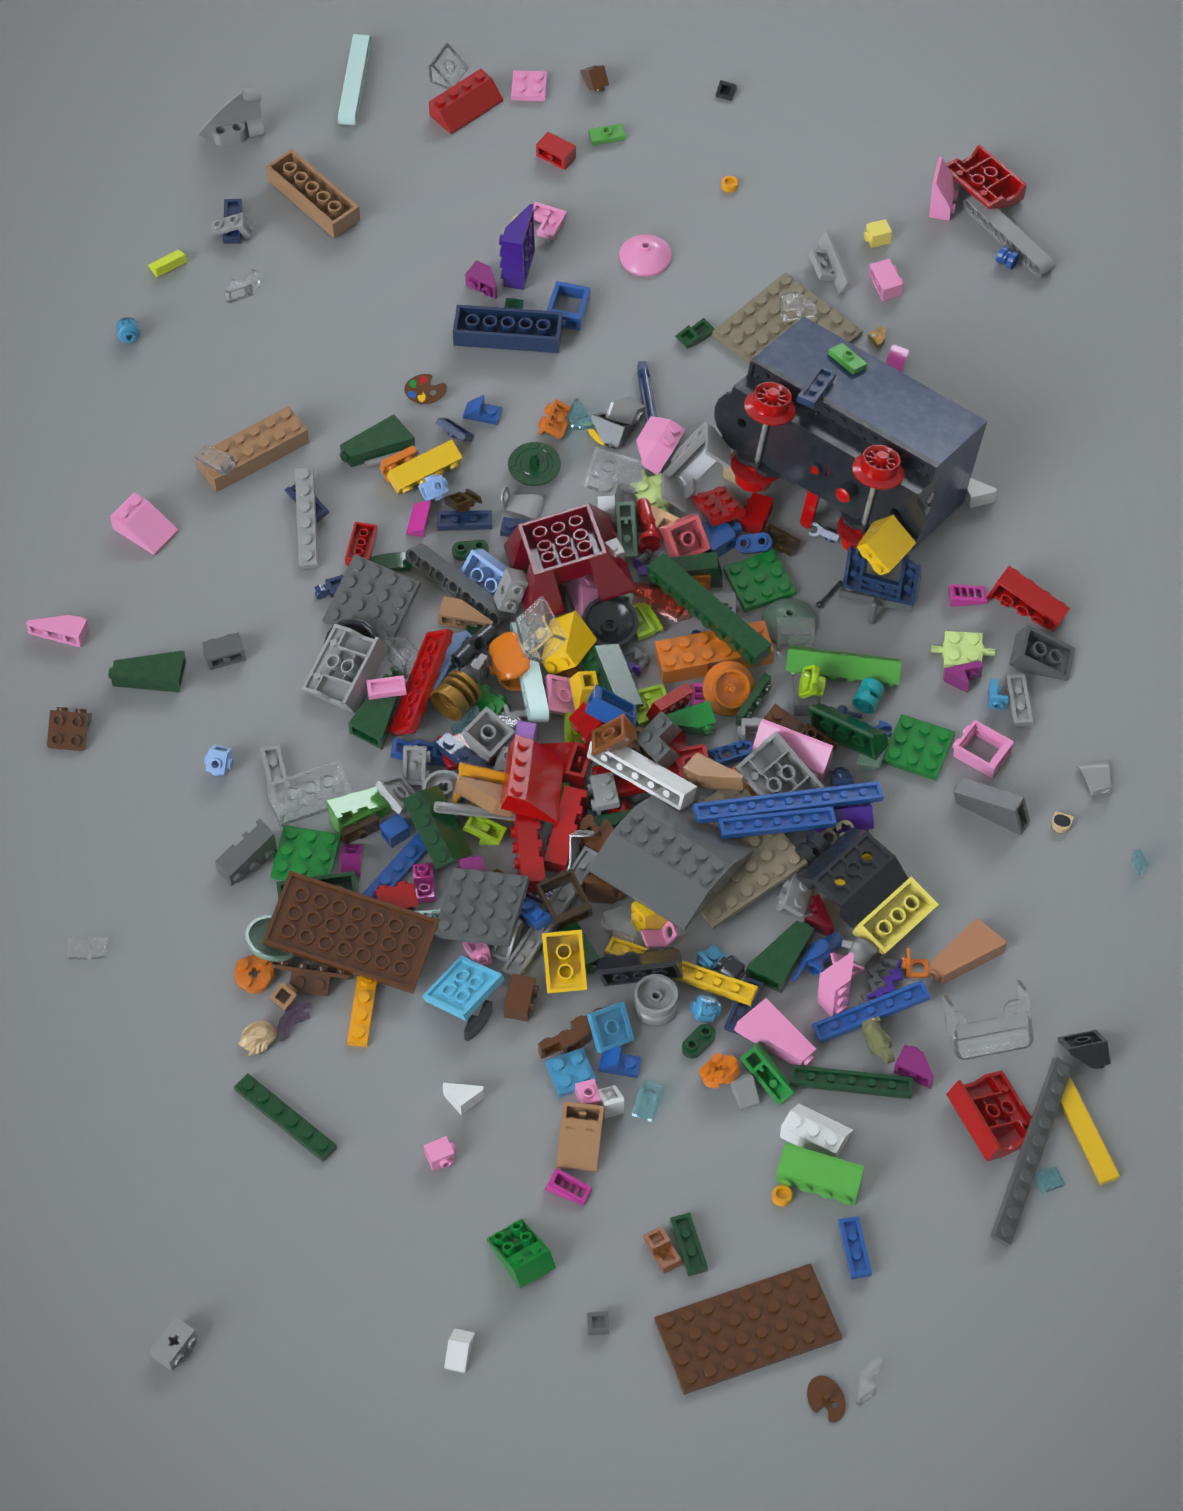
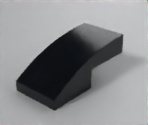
(477, 1023)

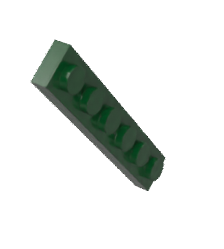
(851, 1081)
(285, 1117)

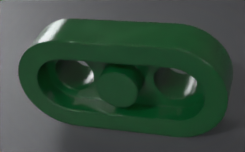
(467, 546)
(700, 1041)

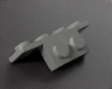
(828, 263)

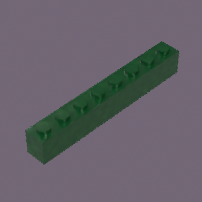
(709, 610)

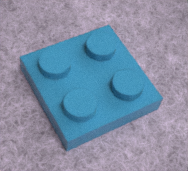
(610, 1027)
(568, 1070)

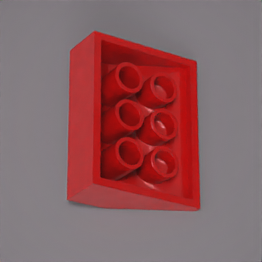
(532, 780)

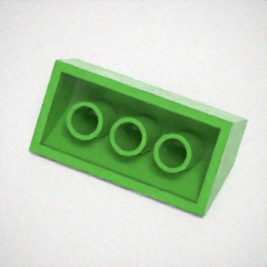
(820, 1174)

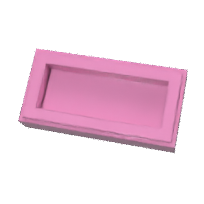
(386, 687)

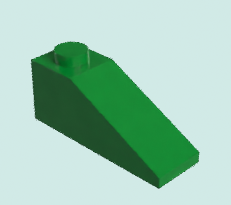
(767, 1072)

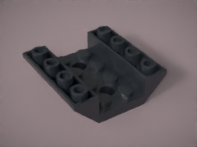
(865, 881)

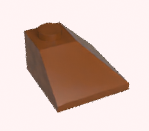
(613, 735)

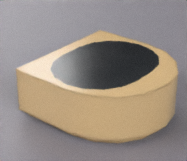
(1062, 822)

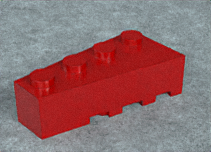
(1028, 599)
(570, 814)
(528, 849)

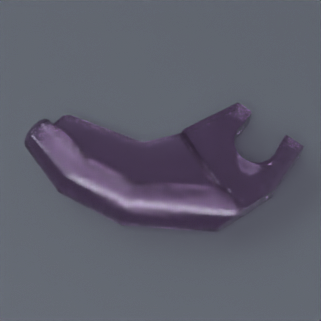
(291, 1017)

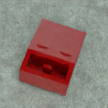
(575, 760)

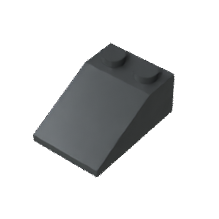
(1041, 654)

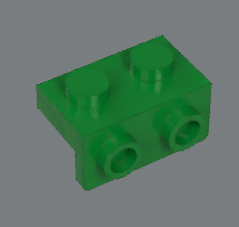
(491, 700)

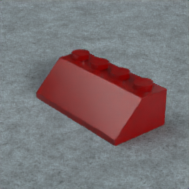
(465, 101)

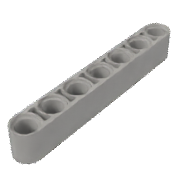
(1010, 236)

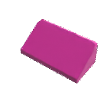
(419, 519)

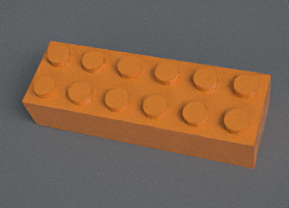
(688, 655)

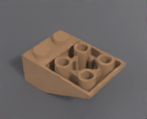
(580, 1136)

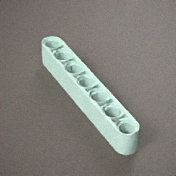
(354, 79)
(533, 690)

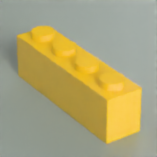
(431, 462)

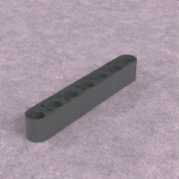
(455, 582)

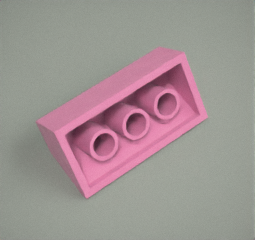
(813, 752)

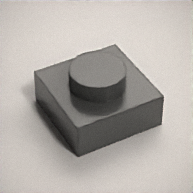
(598, 1323)

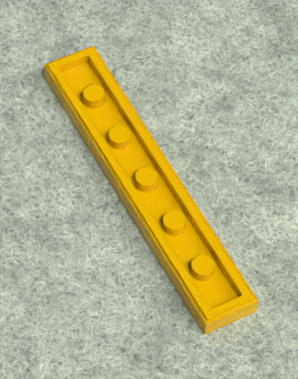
(1088, 1135)

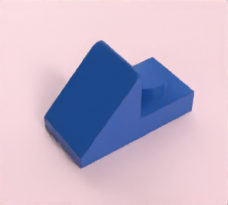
(479, 411)
(621, 1064)

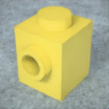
(878, 233)

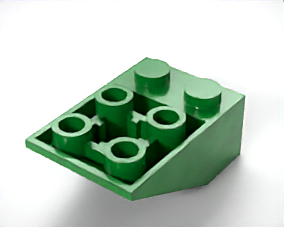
(522, 1253)

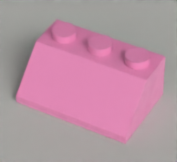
(835, 986)

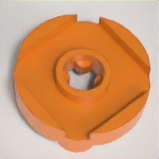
(248, 982)
(719, 1070)

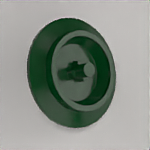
(534, 463)

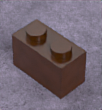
(520, 997)

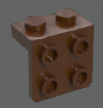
(68, 729)

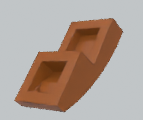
(662, 1249)

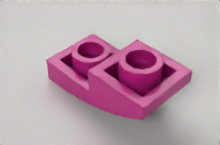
(897, 357)
(424, 882)

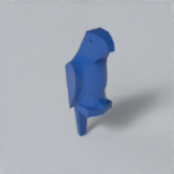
(819, 954)

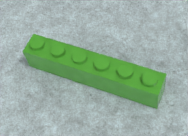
(845, 665)

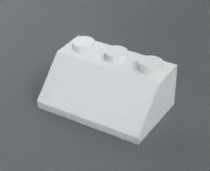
(814, 1131)

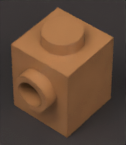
(284, 996)

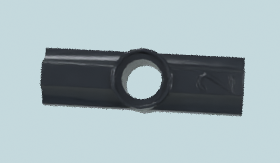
(473, 646)

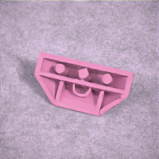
(658, 442)

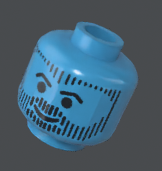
(128, 330)
(705, 1008)

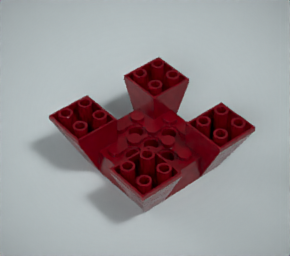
(565, 549)

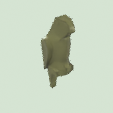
(878, 1039)

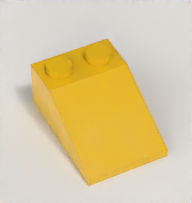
(564, 961)

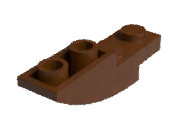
(783, 718)
(568, 1040)

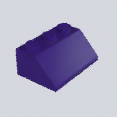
(859, 815)

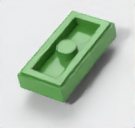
(606, 134)
(847, 358)

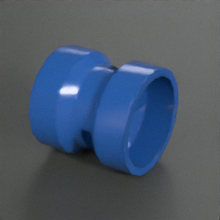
(1007, 257)

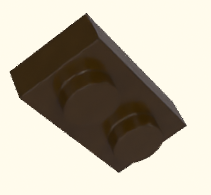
(782, 540)

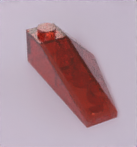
(665, 603)

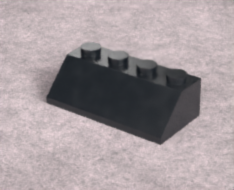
(635, 966)

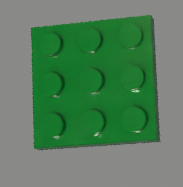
(759, 580)
(918, 747)
(305, 852)

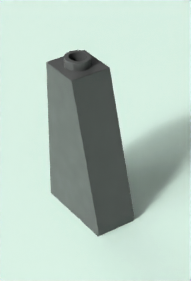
(993, 804)

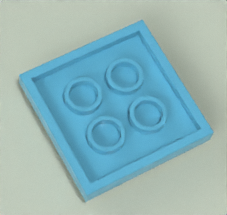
(463, 987)

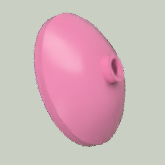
(645, 255)

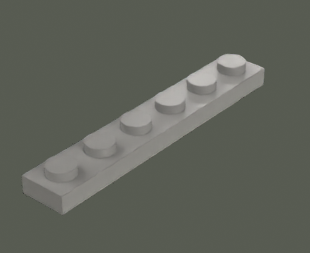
(306, 518)

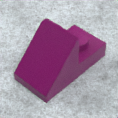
(959, 674)

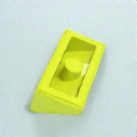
(168, 263)

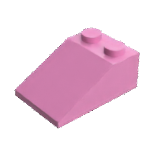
(943, 193)
(143, 524)

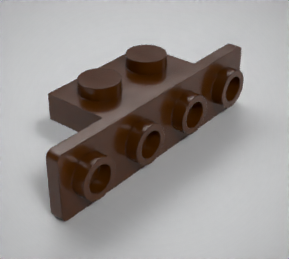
(311, 980)

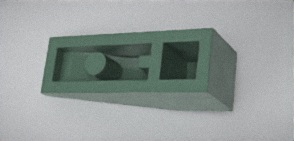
(627, 527)

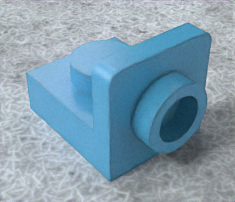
(995, 699)
(709, 958)

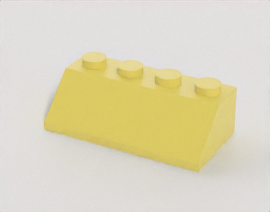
(896, 916)

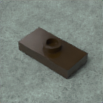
(360, 829)

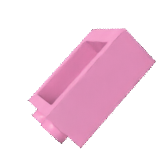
(990, 736)

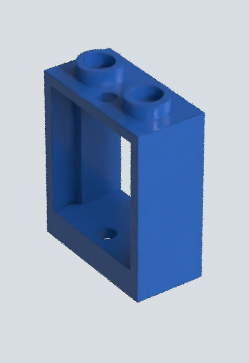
(572, 320)
(607, 706)

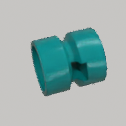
(868, 695)

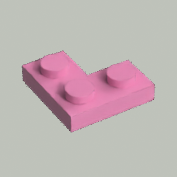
(551, 220)

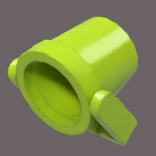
(811, 683)

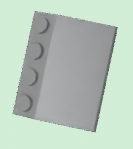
(344, 667)
(776, 768)

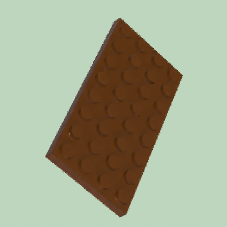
(351, 932)
(747, 1328)

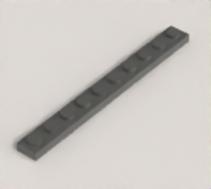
(1031, 1152)

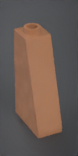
(967, 951)

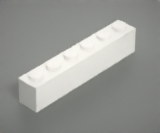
(647, 775)

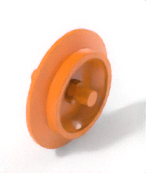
(727, 687)

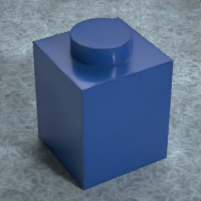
(395, 830)

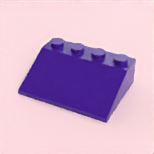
(518, 249)

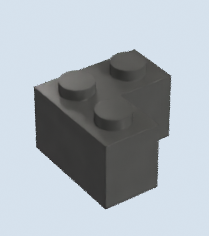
(656, 739)

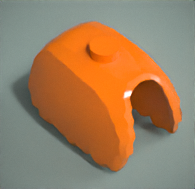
(508, 661)

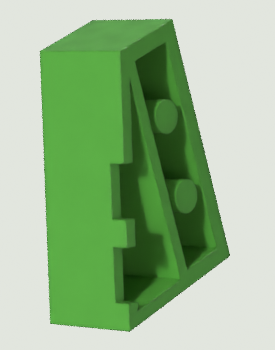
(355, 807)

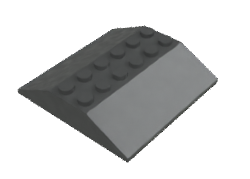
(668, 860)

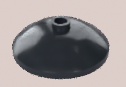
(613, 613)

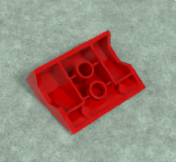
(988, 179)
(991, 1114)

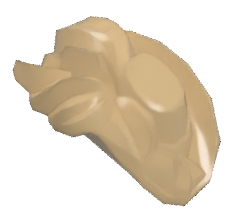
(257, 1037)

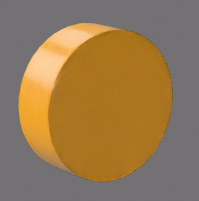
(729, 184)
(782, 1195)

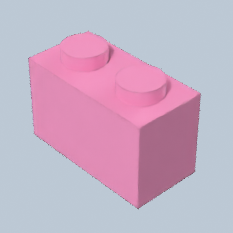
(886, 279)

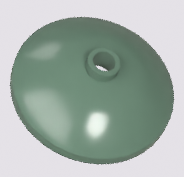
(781, 609)
(254, 936)

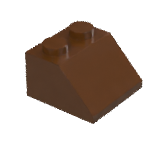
(600, 891)

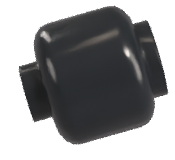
(731, 967)

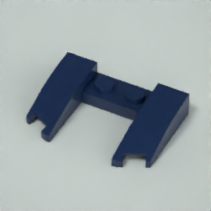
(904, 591)

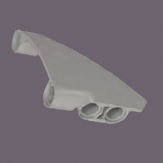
(236, 119)

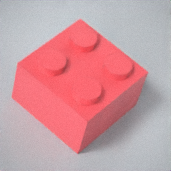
(684, 536)

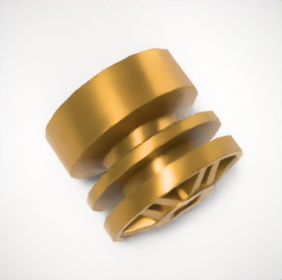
(455, 695)

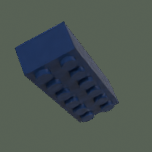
(508, 328)

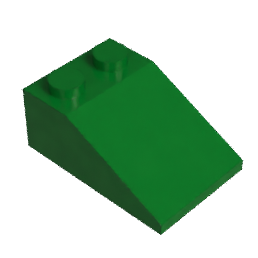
(696, 719)

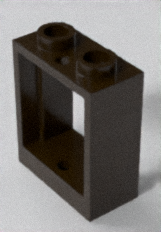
(573, 915)

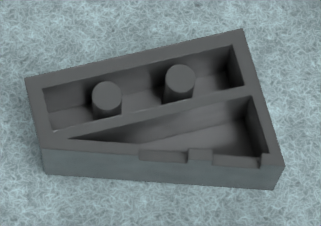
(248, 854)

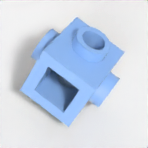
(434, 487)
(218, 760)

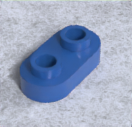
(753, 543)

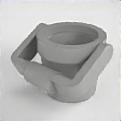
(862, 950)

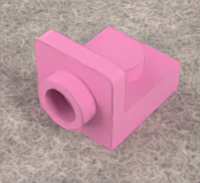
(478, 952)

